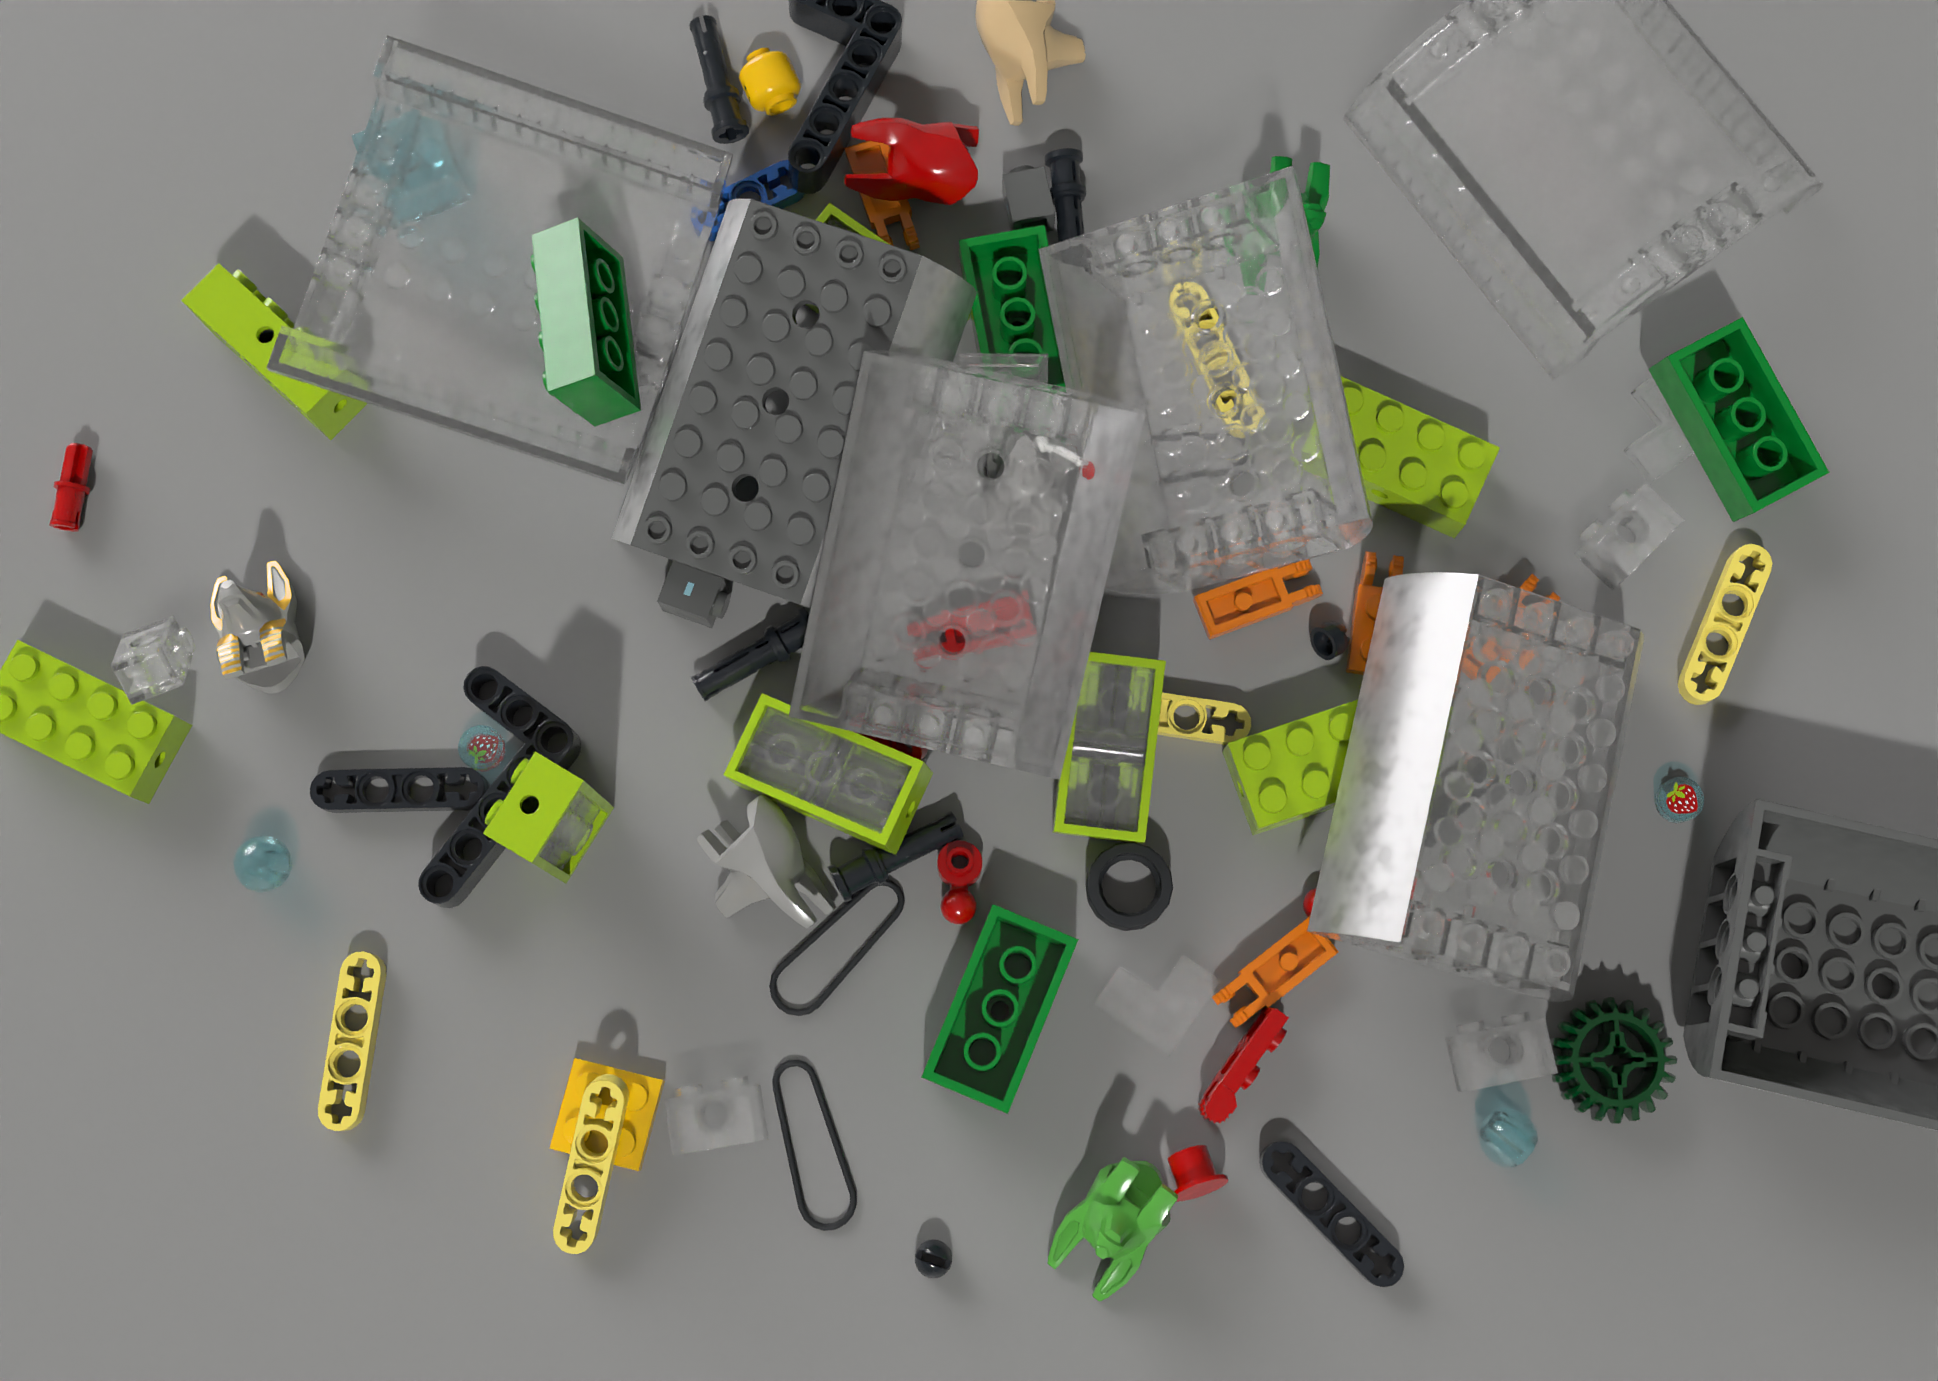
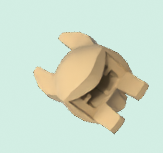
(1023, 48)

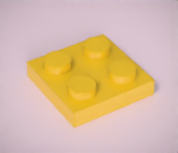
(638, 1120)

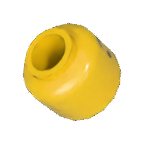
(770, 81)

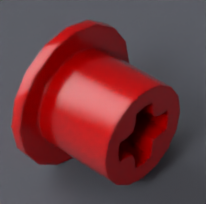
(1195, 1173)

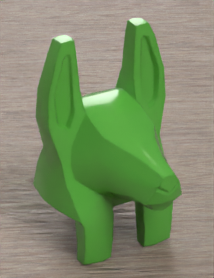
(1118, 1219)

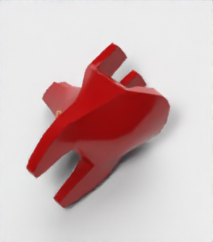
(922, 163)

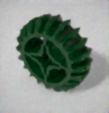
(1616, 1079)

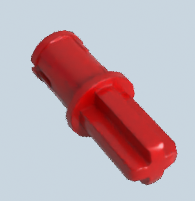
(71, 488)

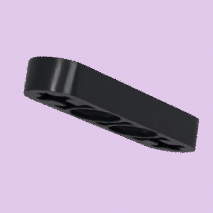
(399, 794)
(1327, 1217)

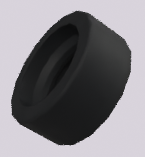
(1148, 858)

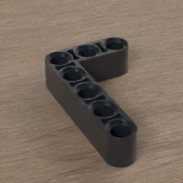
(847, 79)
(535, 739)

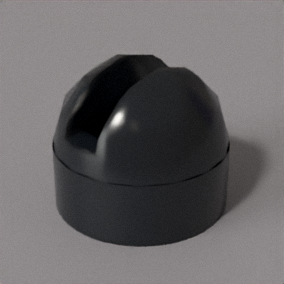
(1331, 648)
(935, 1248)

